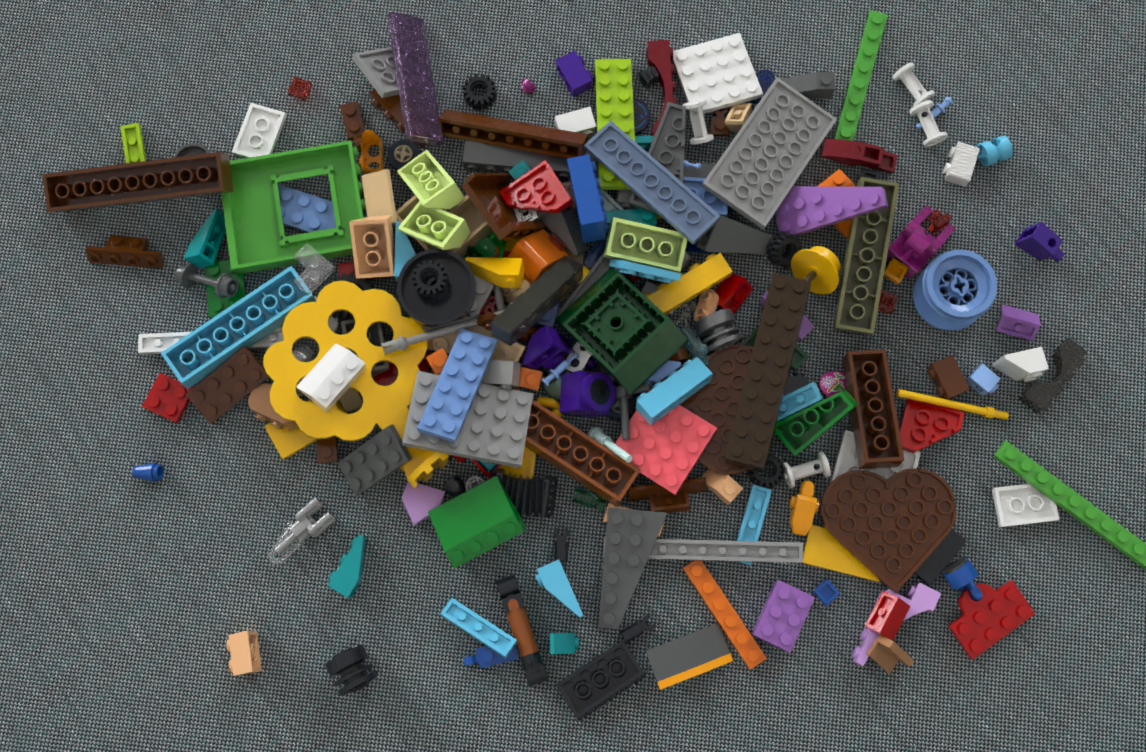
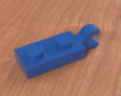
(487, 657)

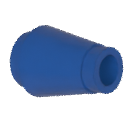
(148, 472)

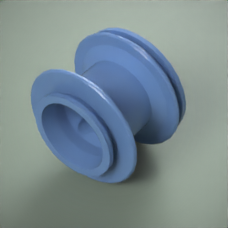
(969, 274)

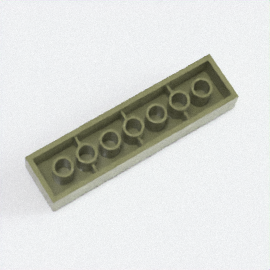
(865, 264)

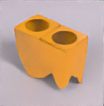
(371, 138)

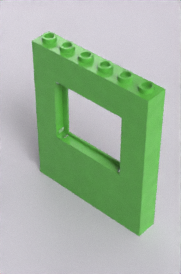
(255, 213)

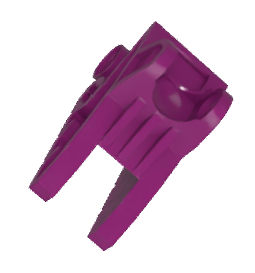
(915, 246)

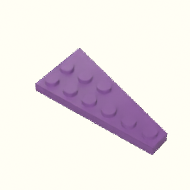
(817, 207)

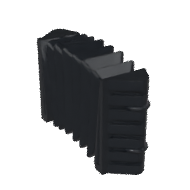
(529, 494)

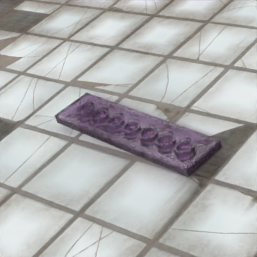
(415, 79)

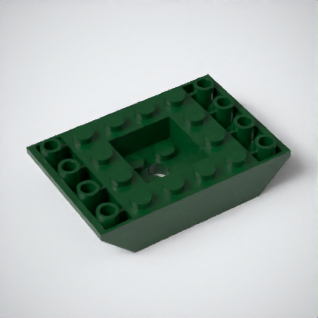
(635, 347)

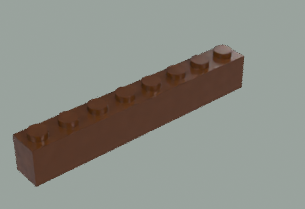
(512, 134)

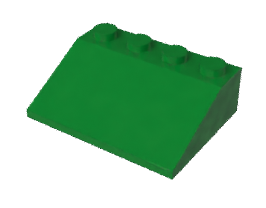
(476, 521)

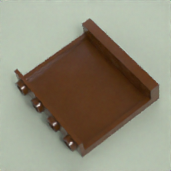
(485, 194)

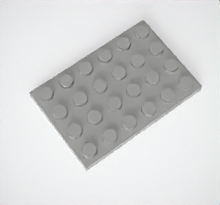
(493, 428)

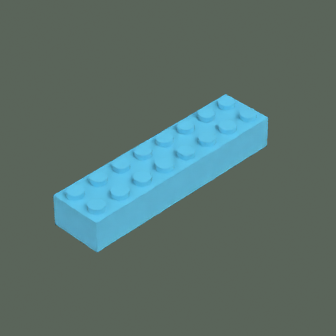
(234, 328)

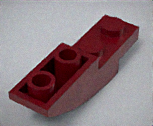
(859, 153)

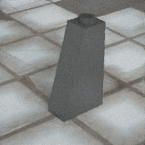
(734, 237)

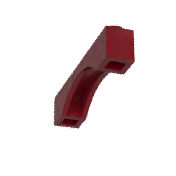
(659, 56)

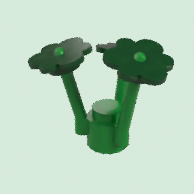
(487, 247)

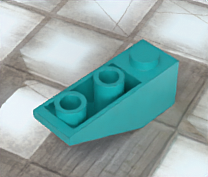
(350, 571)

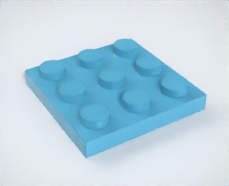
(645, 271)

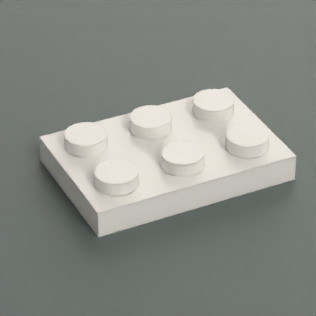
(259, 131)
(1022, 506)

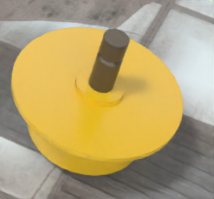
(817, 266)

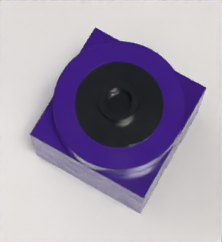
(586, 394)

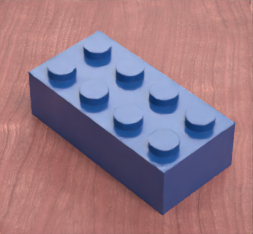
(587, 198)

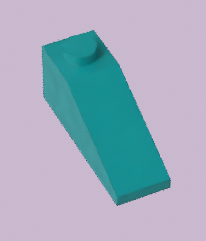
(207, 241)

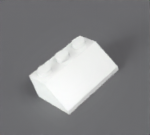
(332, 377)

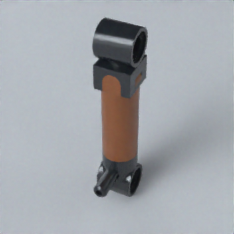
(521, 630)

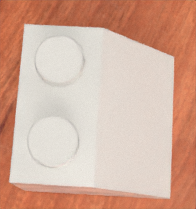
(1023, 365)

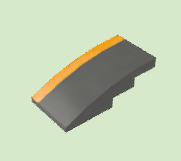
(689, 656)

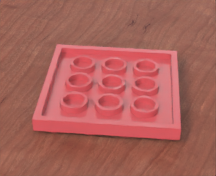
(668, 447)

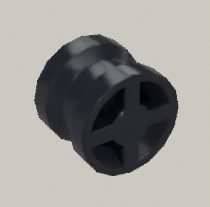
(649, 76)

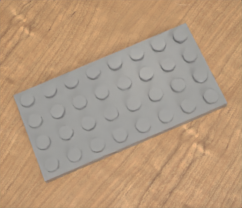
(769, 153)

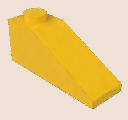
(498, 271)

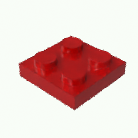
(167, 398)

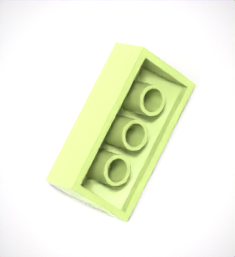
(431, 182)

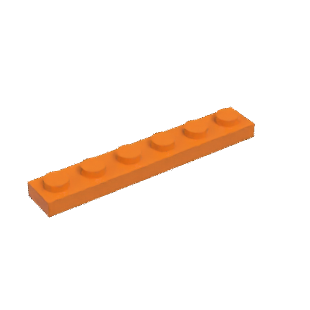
(724, 613)

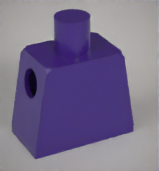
(1040, 242)

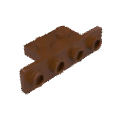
(125, 252)
(665, 501)

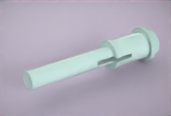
(598, 435)

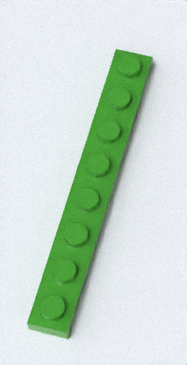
(861, 76)

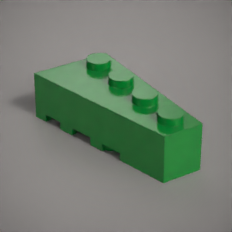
(811, 423)

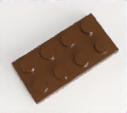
(227, 384)

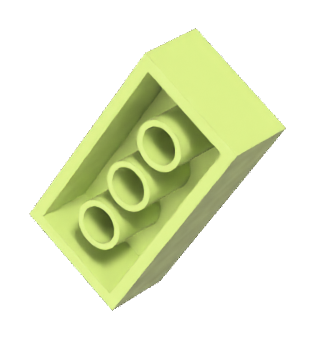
(645, 245)

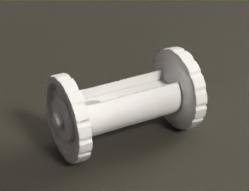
(913, 84)
(698, 122)
(928, 123)
(806, 469)

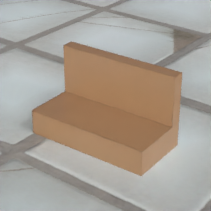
(887, 654)

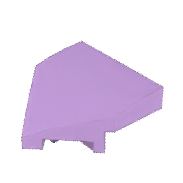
(420, 501)

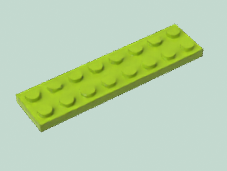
(614, 103)

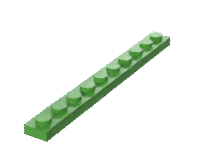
(1072, 502)

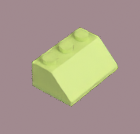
(435, 227)

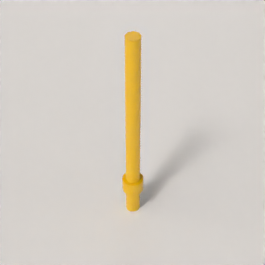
(987, 412)

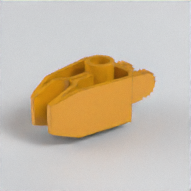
(803, 509)

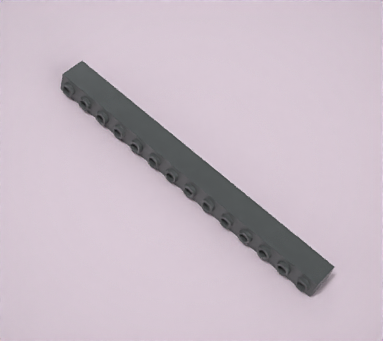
(502, 159)

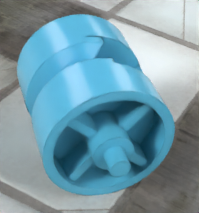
(998, 148)

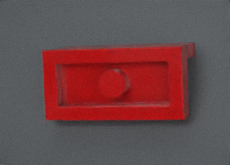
(733, 292)
(887, 615)

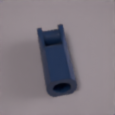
(595, 253)

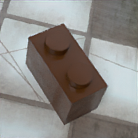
(947, 378)

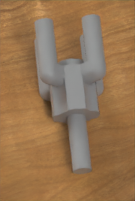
(307, 525)

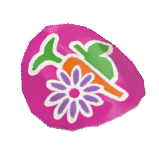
(833, 383)

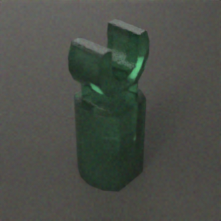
(589, 499)

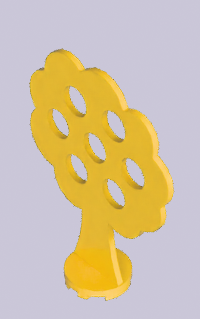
(380, 403)

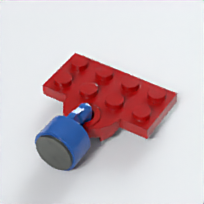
(985, 611)

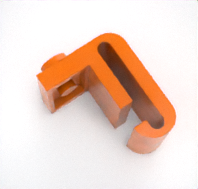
(537, 254)

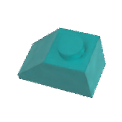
(563, 643)

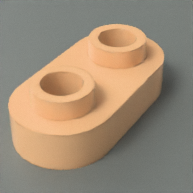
(706, 304)

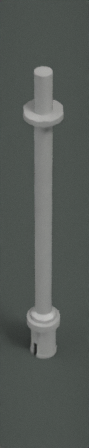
(403, 343)

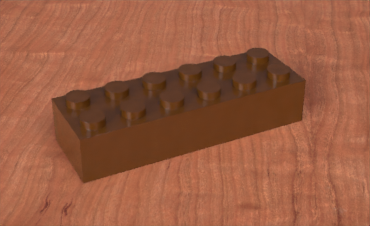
(875, 417)

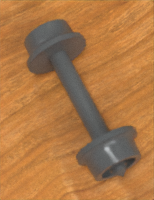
(224, 286)

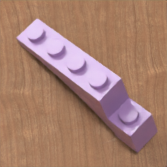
(919, 598)

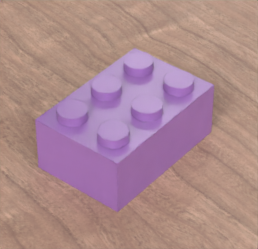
(782, 616)

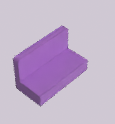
(1018, 322)

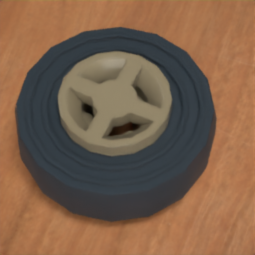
(400, 150)

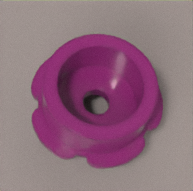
(527, 86)

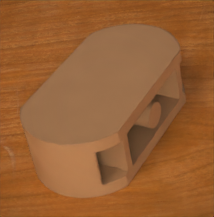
(260, 404)

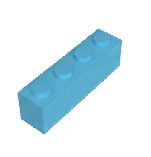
(673, 391)

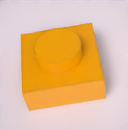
(895, 271)

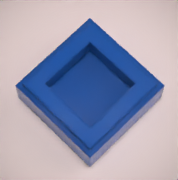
(826, 592)

